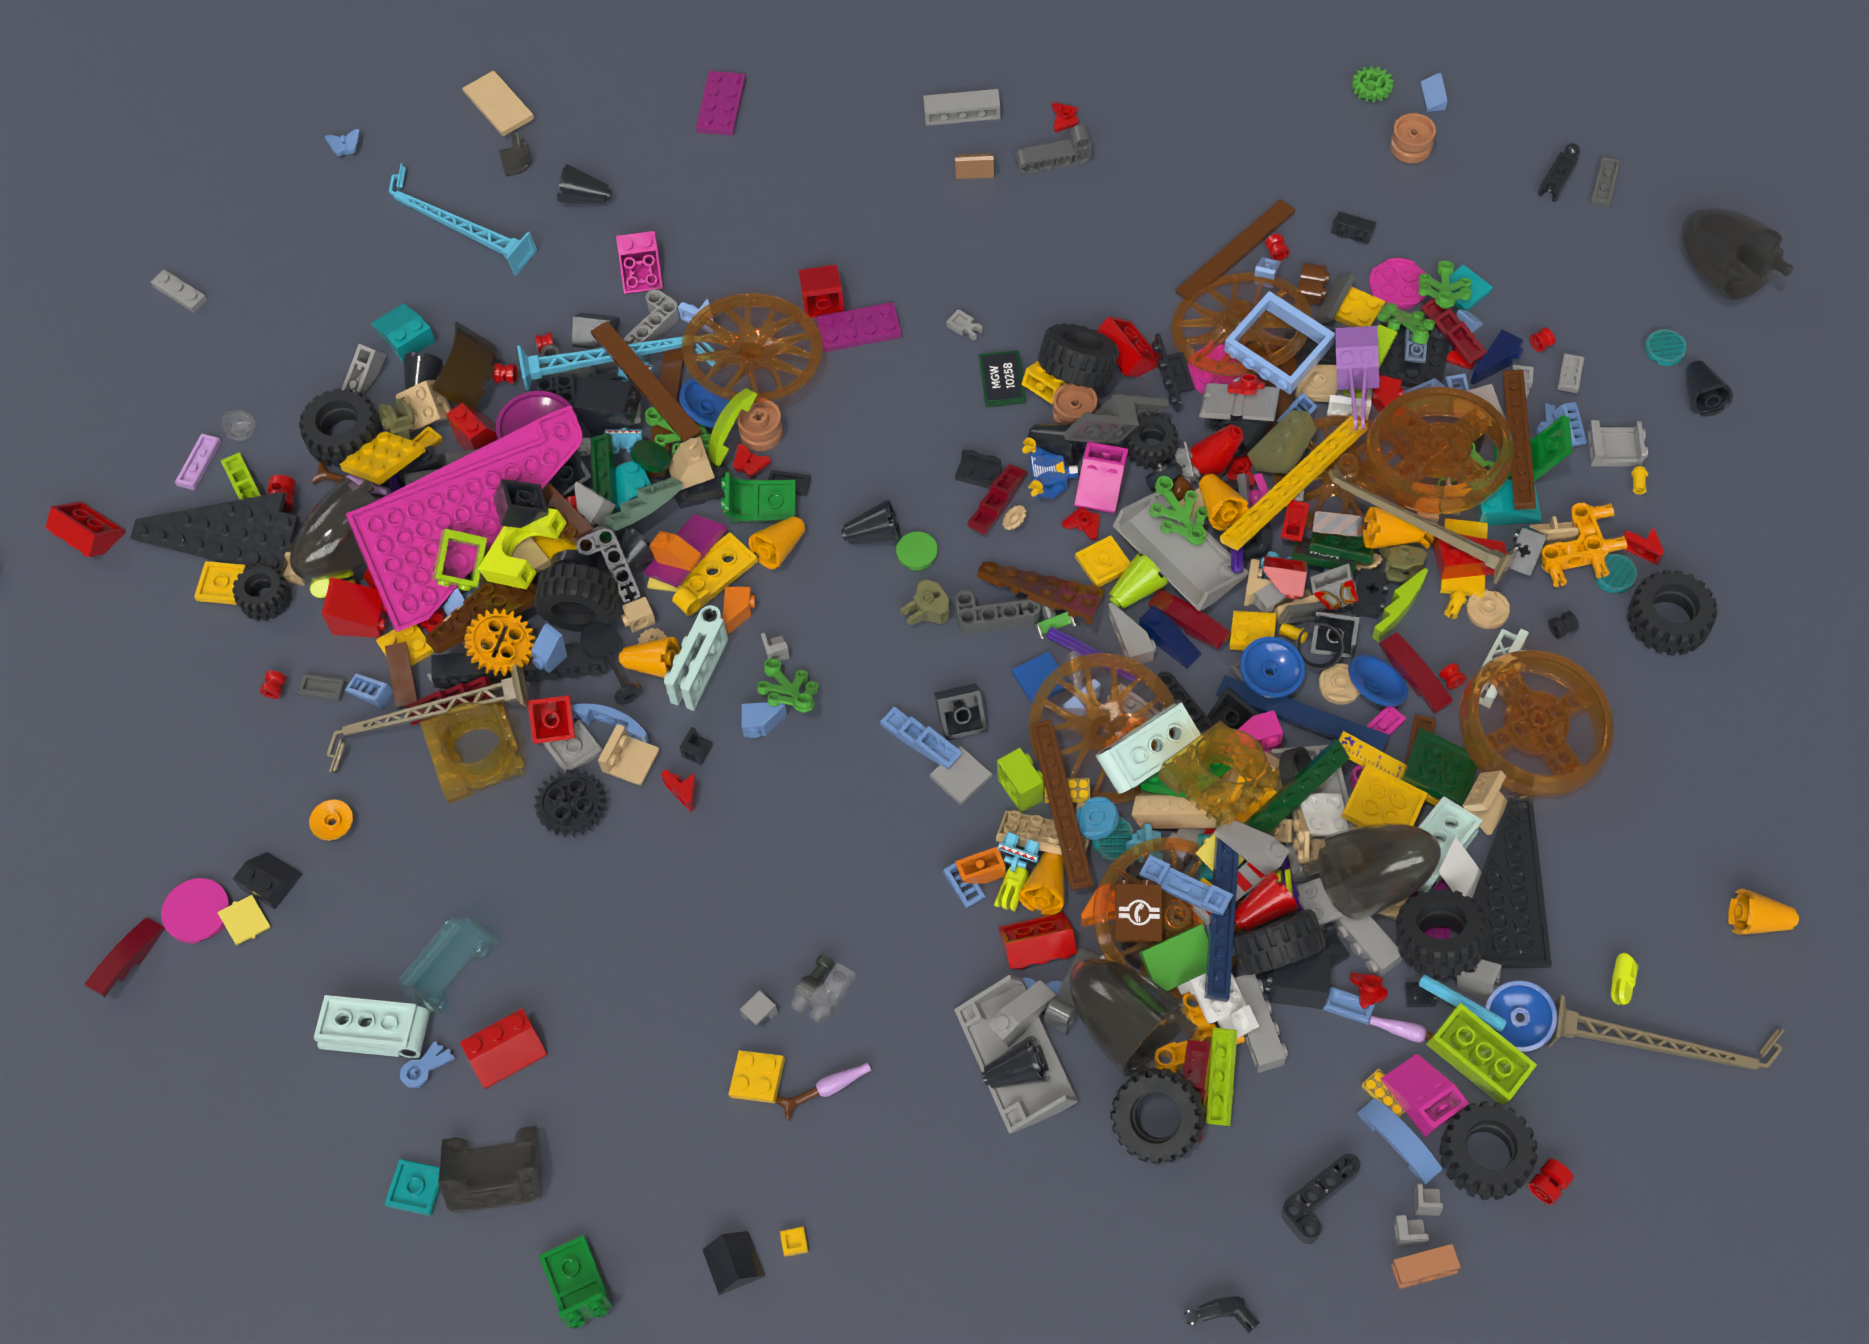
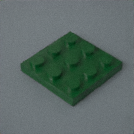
(1439, 768)

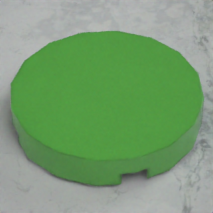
(916, 551)

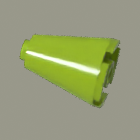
(1137, 582)

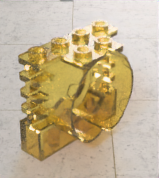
(461, 779)
(1220, 798)

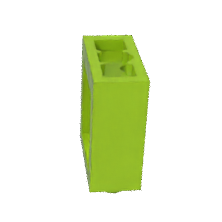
(464, 538)

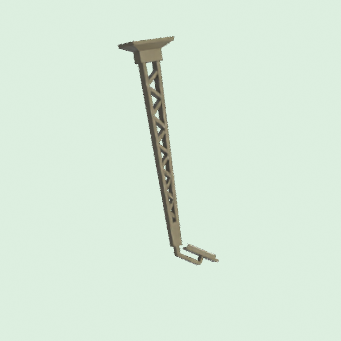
(1494, 559)
(514, 690)
(1567, 1027)

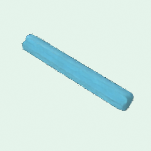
(1455, 998)

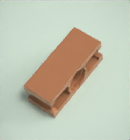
(1425, 1266)

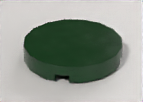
(650, 456)

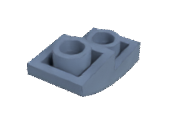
(1413, 351)

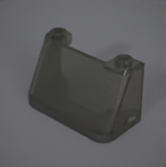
(491, 1174)

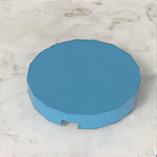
(1097, 818)

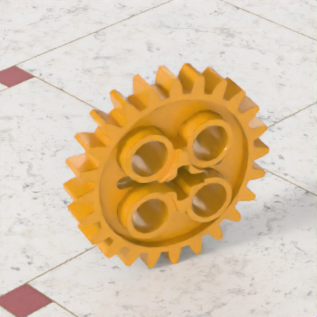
(480, 634)

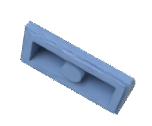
(1434, 93)

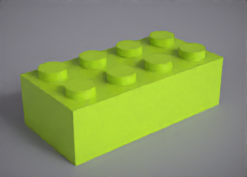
(1481, 1054)

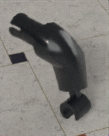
(1261, 544)
(1225, 1307)

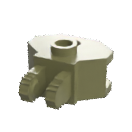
(398, 421)
(1401, 560)
(929, 603)

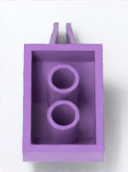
(1357, 363)

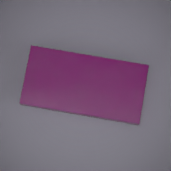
(701, 535)

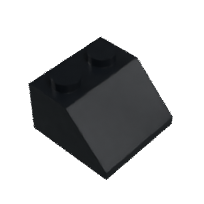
(519, 503)
(961, 711)
(267, 879)

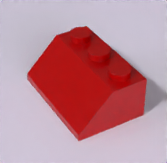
(1135, 352)
(83, 528)
(1038, 940)
(503, 1048)

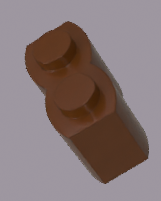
(1312, 282)

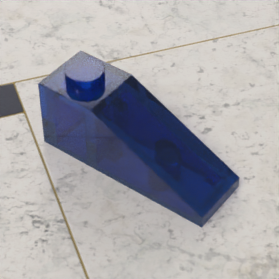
(1498, 356)
(1169, 637)

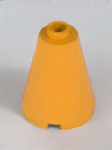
(1221, 502)
(1388, 530)
(776, 541)
(651, 657)
(1045, 885)
(1759, 914)

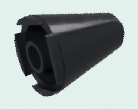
(581, 187)
(420, 368)
(1706, 389)
(1251, 430)
(1052, 439)
(873, 526)
(636, 551)
(1017, 1066)

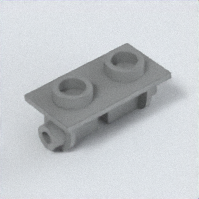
(1184, 457)

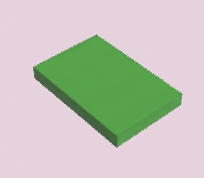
(1177, 958)

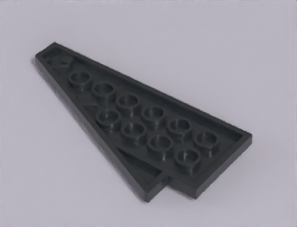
(1394, 365)
(229, 532)
(1513, 892)

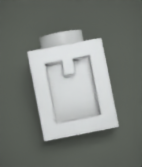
(1241, 1020)

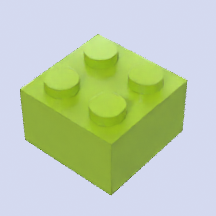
(1020, 779)

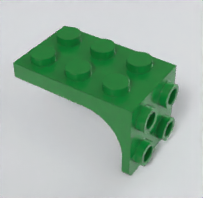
(1549, 446)
(758, 499)
(575, 1282)

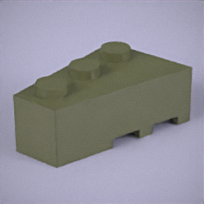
(1283, 444)

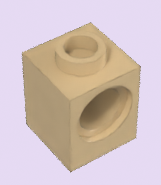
(637, 615)

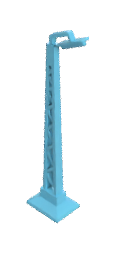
(516, 252)
(531, 365)

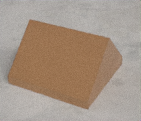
(974, 165)

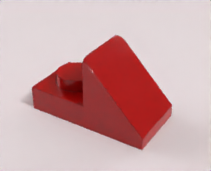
(1295, 521)
(1647, 549)
(683, 791)

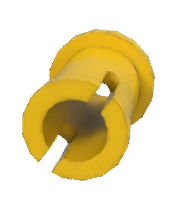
(1639, 480)
(1457, 600)
(1292, 632)

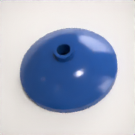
(701, 404)
(1274, 656)
(1377, 680)
(1534, 1004)

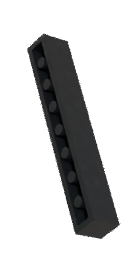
(457, 668)

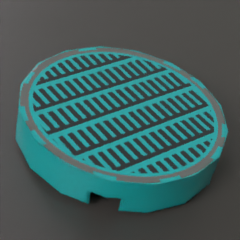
(1665, 347)
(1621, 576)
(1115, 843)

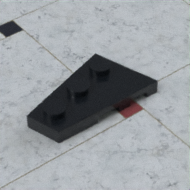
(703, 491)

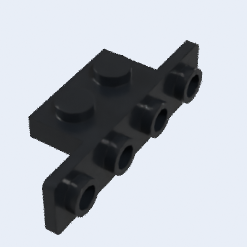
(1175, 371)

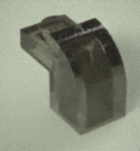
(516, 159)

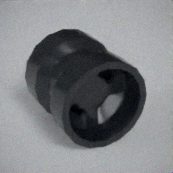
(1561, 625)

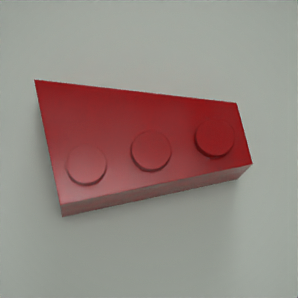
(1457, 563)

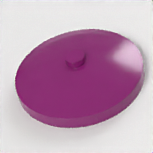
(527, 409)

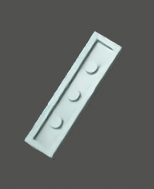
(1519, 641)

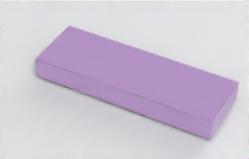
(198, 461)

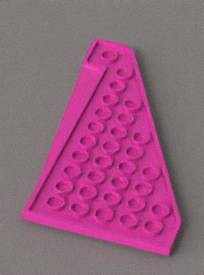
(404, 528)

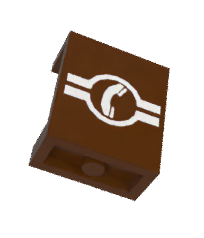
(1137, 912)

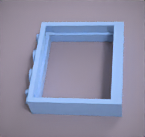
(1296, 319)

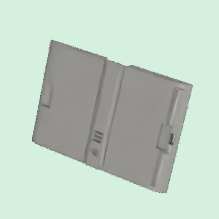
(1221, 405)

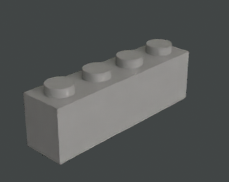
(961, 107)
(1370, 943)
(1263, 1041)

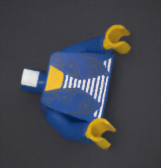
(1047, 471)

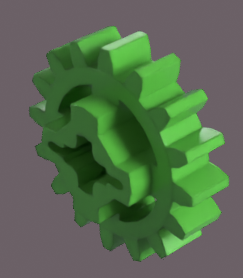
(1372, 84)

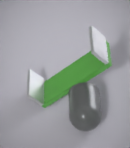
(1052, 620)

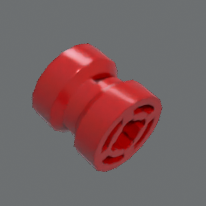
(1277, 247)
(505, 373)
(272, 685)

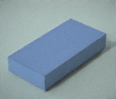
(1347, 1005)

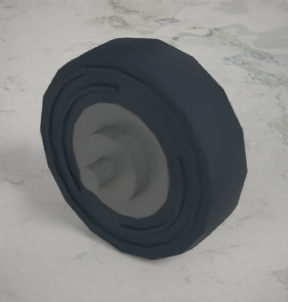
(1172, 471)

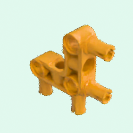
(1587, 550)
(1177, 1051)

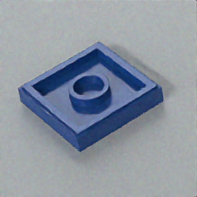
(1033, 674)

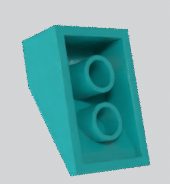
(404, 331)
(628, 479)
(1500, 509)

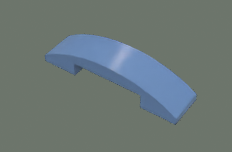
(611, 716)
(1185, 887)
(1402, 1140)

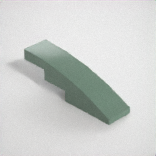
(648, 501)

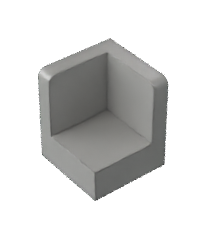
(1267, 598)
(775, 647)
(758, 1008)
(1427, 1201)
(1409, 1232)

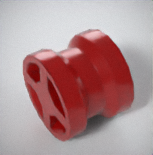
(544, 340)
(1541, 340)
(1452, 676)

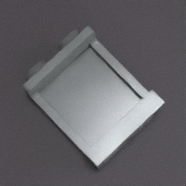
(1616, 445)

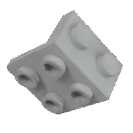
(1314, 897)

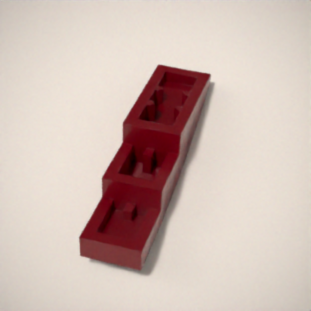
(1454, 331)
(997, 499)
(1194, 622)
(1416, 672)
(458, 689)
(124, 955)
(1198, 1069)

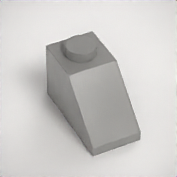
(592, 504)

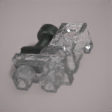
(823, 995)

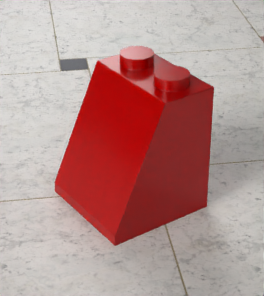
(821, 290)
(471, 427)
(354, 610)

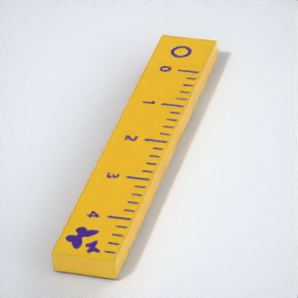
(1364, 753)

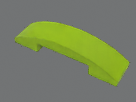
(724, 423)

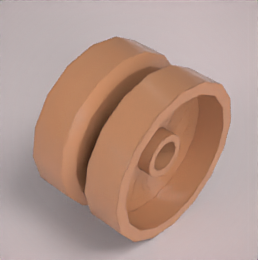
(1413, 138)
(1072, 402)
(760, 426)

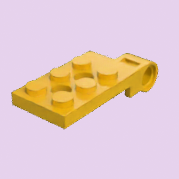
(701, 587)

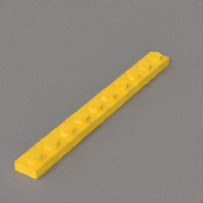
(1292, 484)

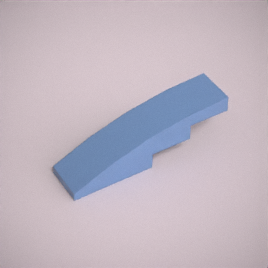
(920, 738)

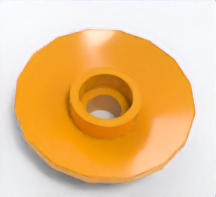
(325, 814)

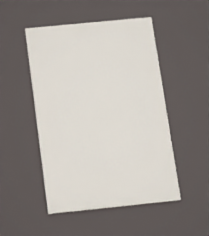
(1460, 870)

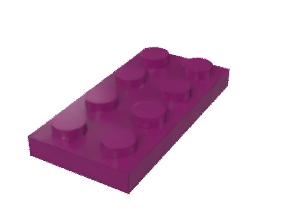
(721, 103)
(858, 327)

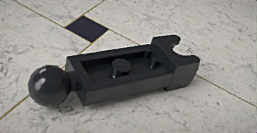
(1560, 172)

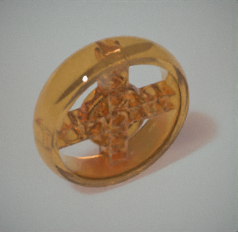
(1439, 450)
(1584, 694)

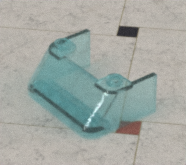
(443, 960)

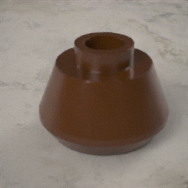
(1180, 487)

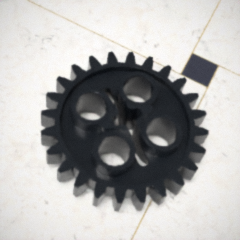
(590, 795)

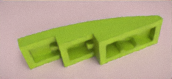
(240, 476)
(1401, 603)

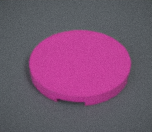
(1397, 282)
(1202, 378)
(193, 910)

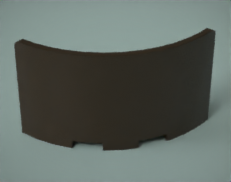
(466, 367)

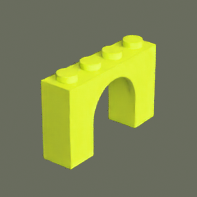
(503, 568)

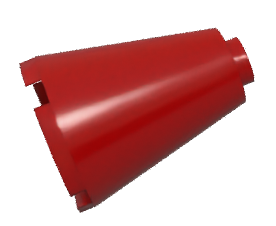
(1216, 450)
(1265, 903)

